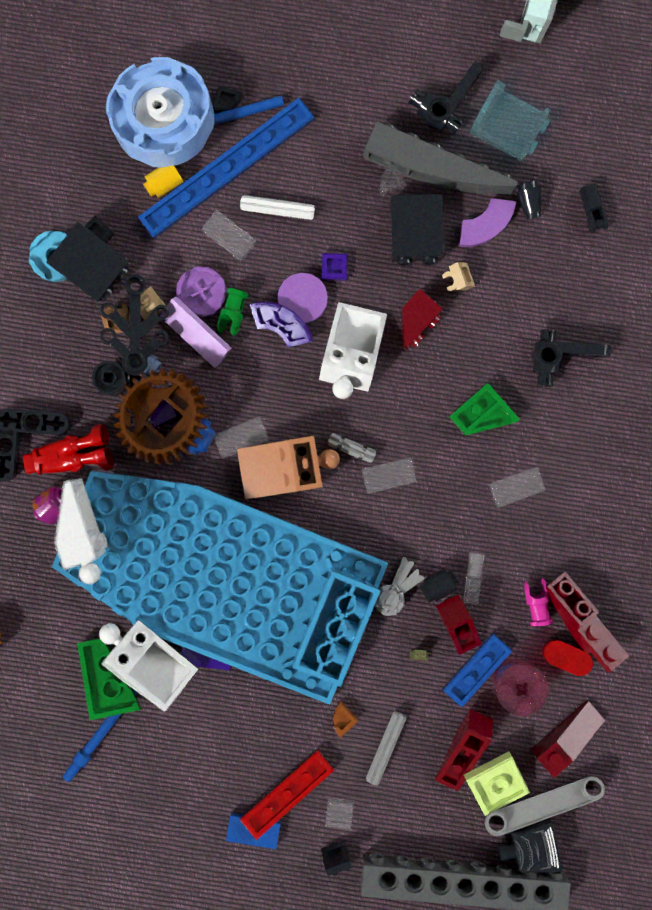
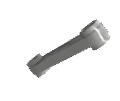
(545, 806)

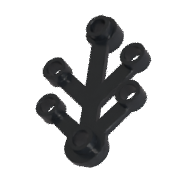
(134, 330)

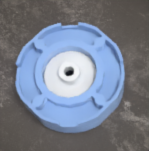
(160, 112)

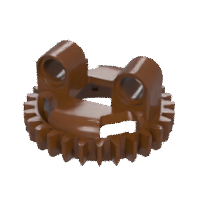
(145, 400)

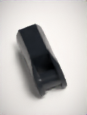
(593, 204)

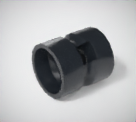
(111, 378)

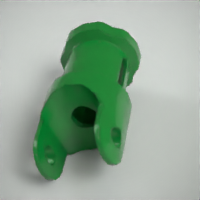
(232, 311)

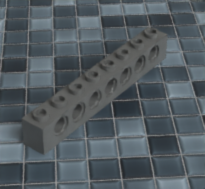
(525, 897)

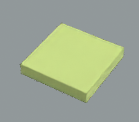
(497, 783)

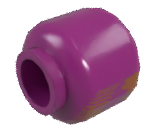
(48, 505)

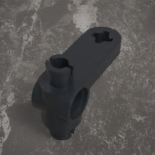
(429, 102)
(547, 341)

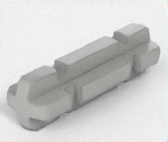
(351, 448)

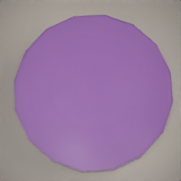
(202, 291)
(304, 296)

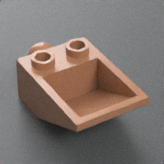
(278, 468)

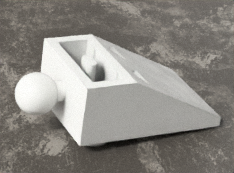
(352, 349)
(78, 533)
(151, 667)

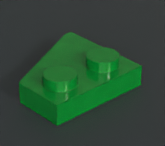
(483, 412)

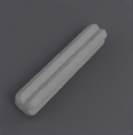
(386, 748)

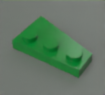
(103, 690)

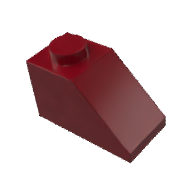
(458, 624)

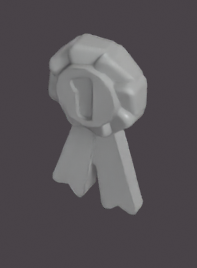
(391, 597)

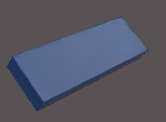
(477, 670)

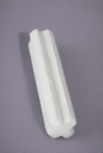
(277, 207)

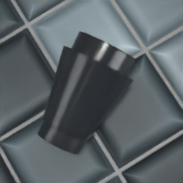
(530, 199)

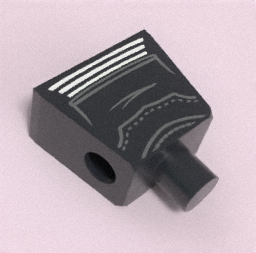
(533, 848)

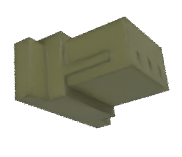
(419, 655)

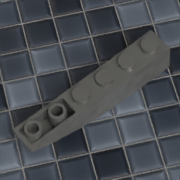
(432, 164)

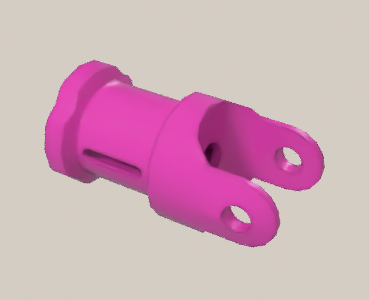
(538, 606)

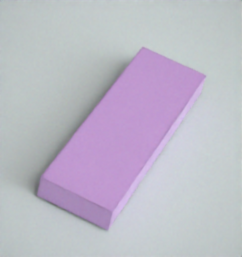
(196, 332)

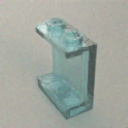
(509, 123)

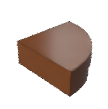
(343, 719)

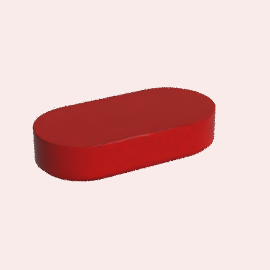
(567, 657)

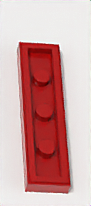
(287, 794)

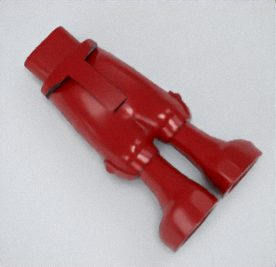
(63, 455)

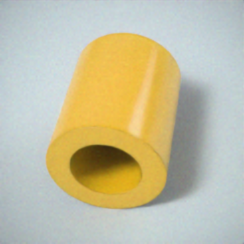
(162, 181)

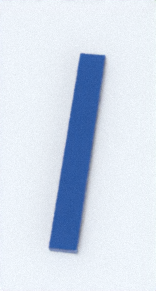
(226, 168)

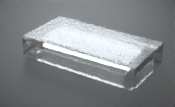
(229, 235)
(241, 436)
(388, 475)
(517, 487)

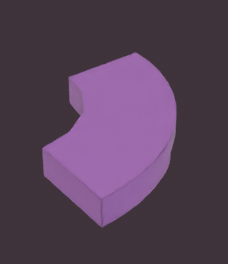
(488, 225)

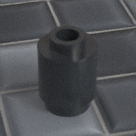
(439, 585)

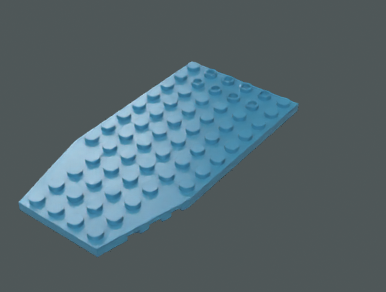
(231, 580)

